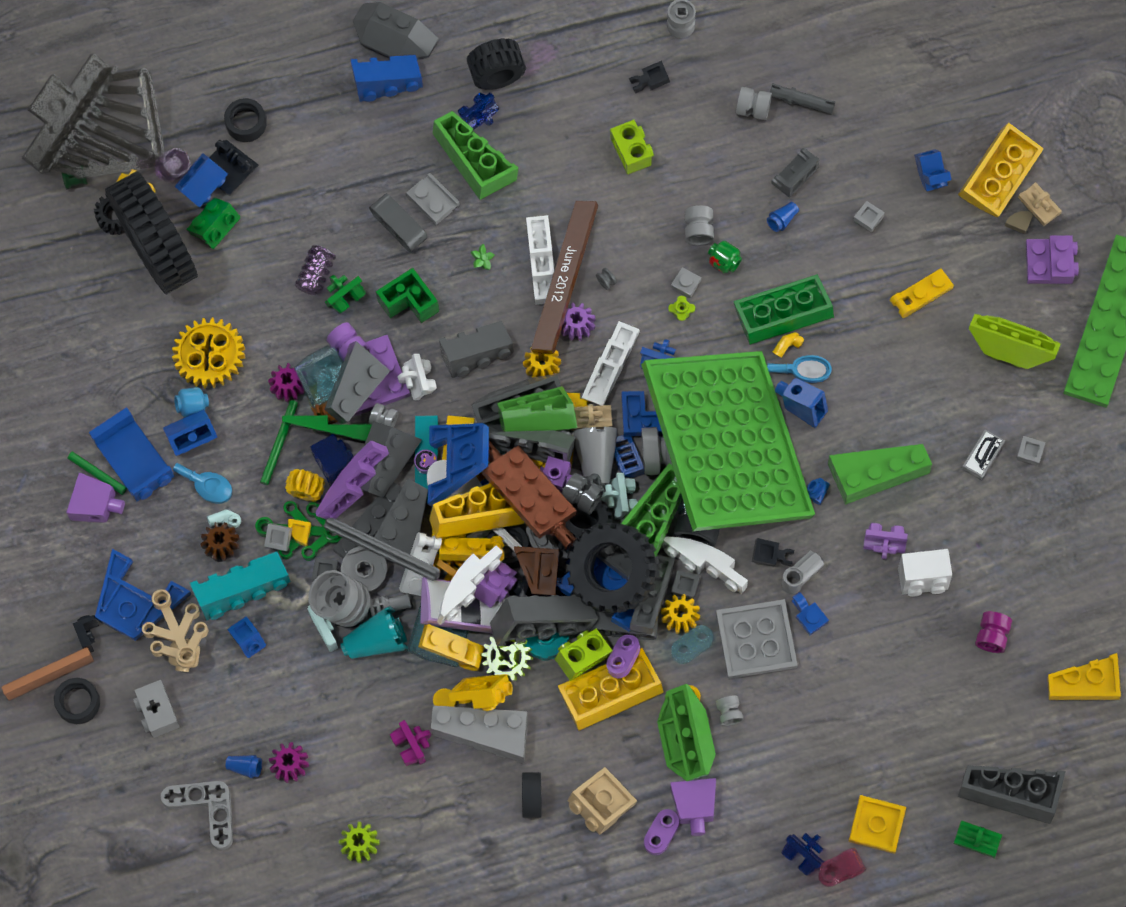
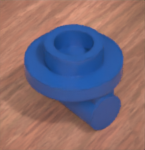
(817, 490)

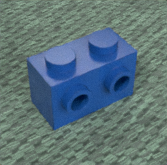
(201, 180)
(190, 432)

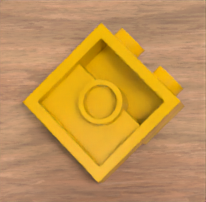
(482, 691)

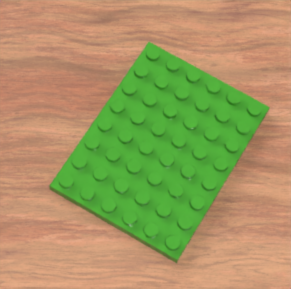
(727, 440)

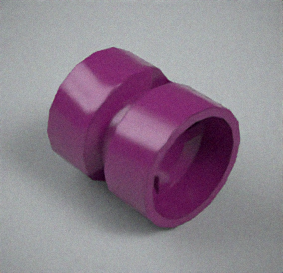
(993, 632)

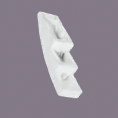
(540, 256)
(610, 364)

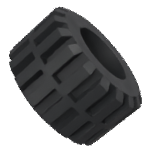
(496, 64)
(598, 516)

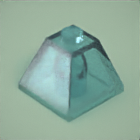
(319, 373)

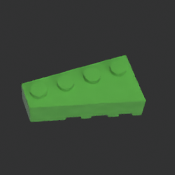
(473, 156)
(877, 470)
(656, 508)

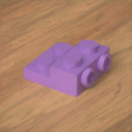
(1051, 260)
(494, 585)

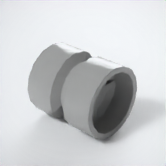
(681, 18)
(753, 103)
(699, 225)

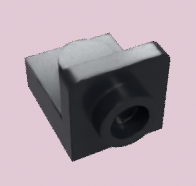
(83, 631)

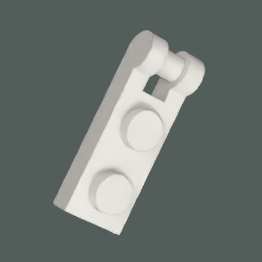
(411, 581)

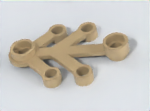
(176, 632)

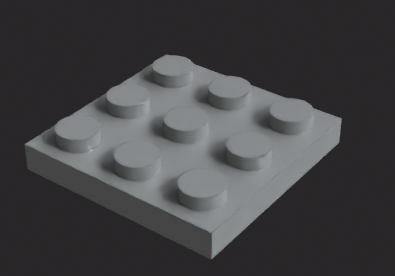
(756, 639)

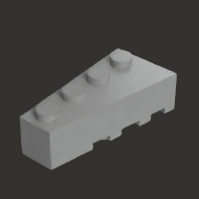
(492, 730)

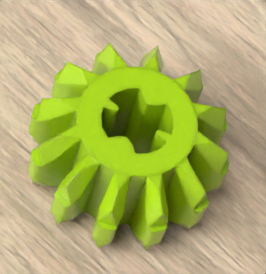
(357, 833)

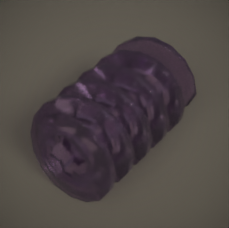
(314, 269)

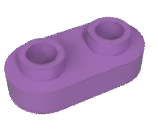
(623, 654)
(661, 831)

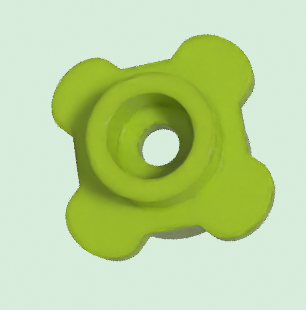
(681, 315)

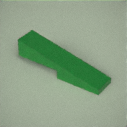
(321, 423)

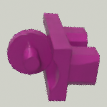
(414, 753)

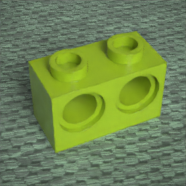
(627, 147)
(586, 658)

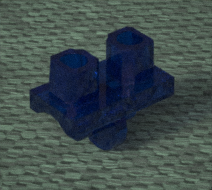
(480, 112)
(795, 846)

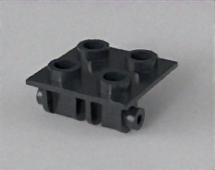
(234, 163)

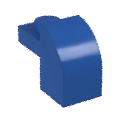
(932, 170)

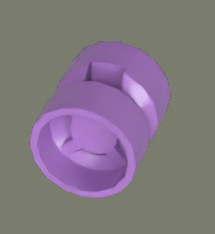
(342, 337)

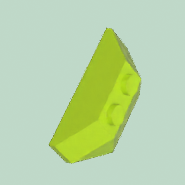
(1012, 341)

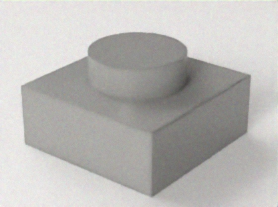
(869, 216)
(686, 282)
(1030, 450)
(278, 537)

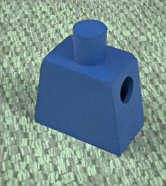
(803, 400)

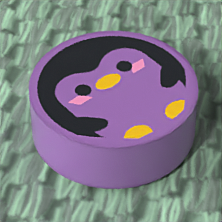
(424, 460)

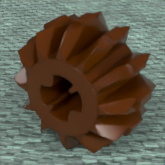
(217, 549)

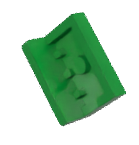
(214, 222)

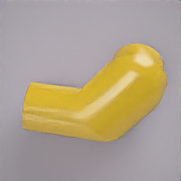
(787, 341)

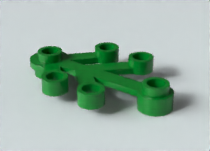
(315, 531)

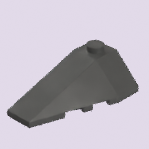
(536, 444)

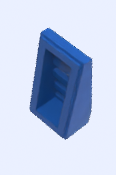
(634, 471)

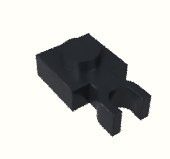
(653, 76)
(768, 553)

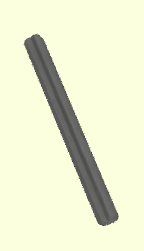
(382, 549)

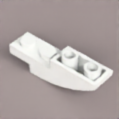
(698, 556)
(464, 583)

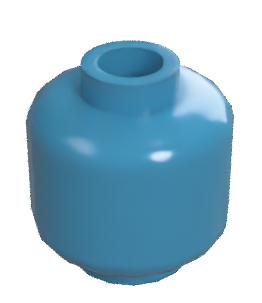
(190, 401)

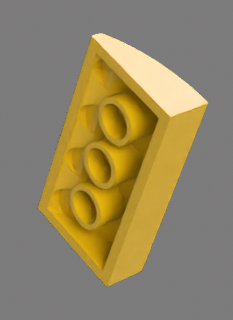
(1001, 170)
(600, 695)

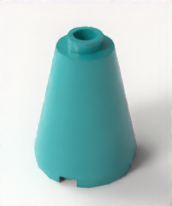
(376, 636)

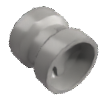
(383, 415)
(729, 710)

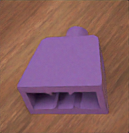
(93, 500)
(694, 803)

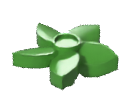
(482, 258)

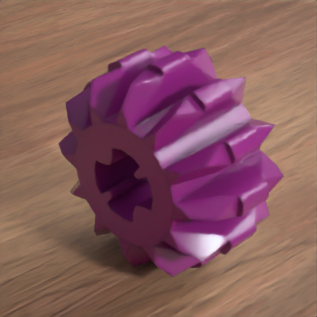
(282, 390)
(288, 771)

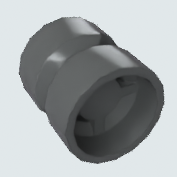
(583, 494)

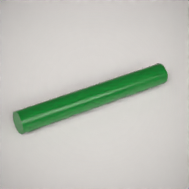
(97, 473)

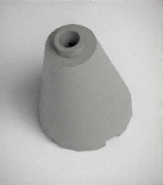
(596, 451)

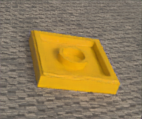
(877, 824)

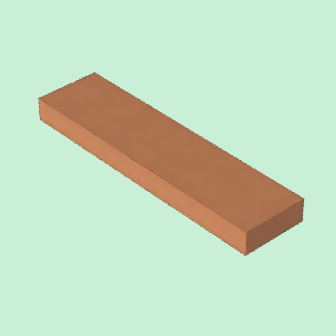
(47, 674)

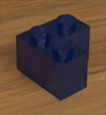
(331, 457)

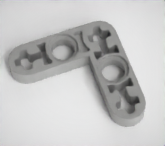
(213, 803)

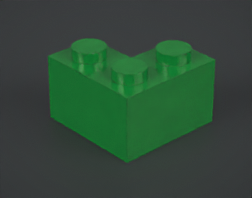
(410, 292)

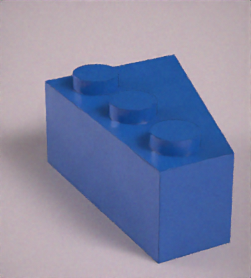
(386, 78)

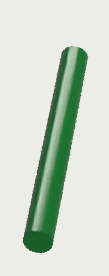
(278, 444)

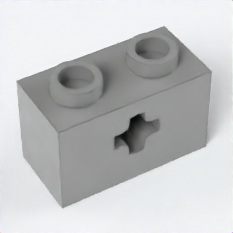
(161, 721)

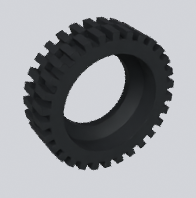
(151, 232)

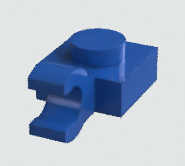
(810, 616)

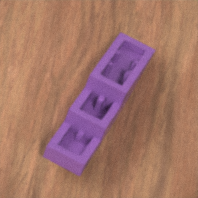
(348, 484)

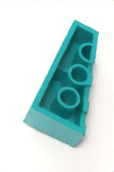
(240, 585)

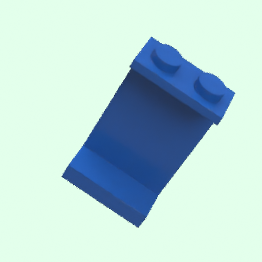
(131, 455)

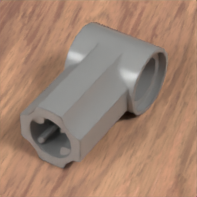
(802, 571)

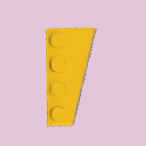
(472, 512)

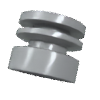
(654, 451)
(339, 598)

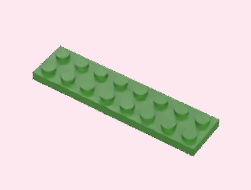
(1104, 335)

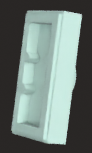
(324, 627)

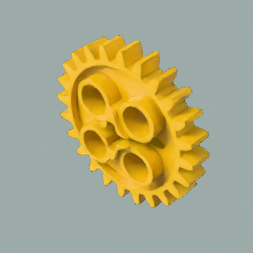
(229, 353)

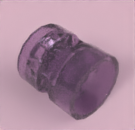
(172, 164)

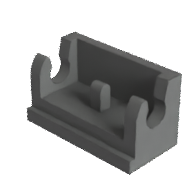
(796, 172)

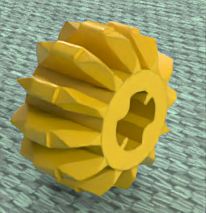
(533, 365)
(305, 485)
(672, 610)

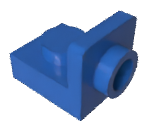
(247, 637)

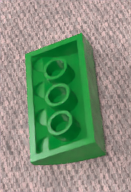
(784, 309)

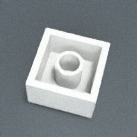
(925, 572)

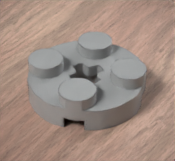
(376, 574)

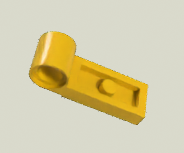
(452, 647)

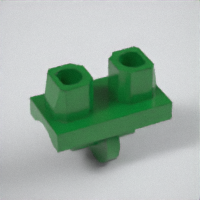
(353, 288)
(977, 839)

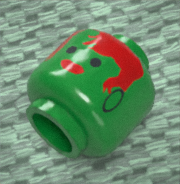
(724, 257)

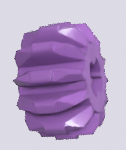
(582, 327)

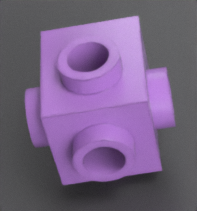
(557, 472)

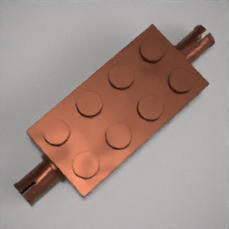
(530, 494)

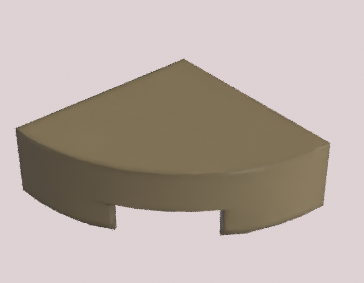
(1019, 221)

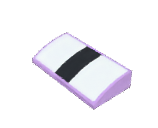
(472, 618)

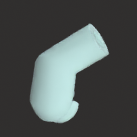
(226, 516)

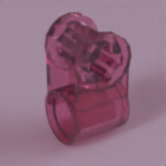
(845, 865)

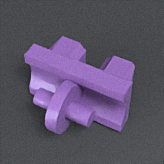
(884, 541)

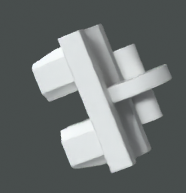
(415, 378)

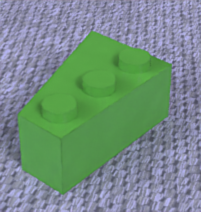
(538, 412)

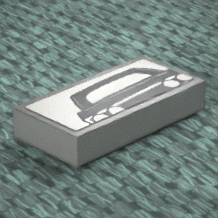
(983, 454)

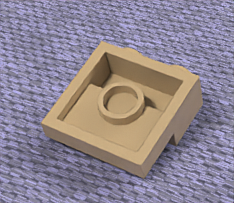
(601, 801)

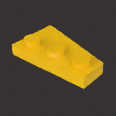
(1088, 682)

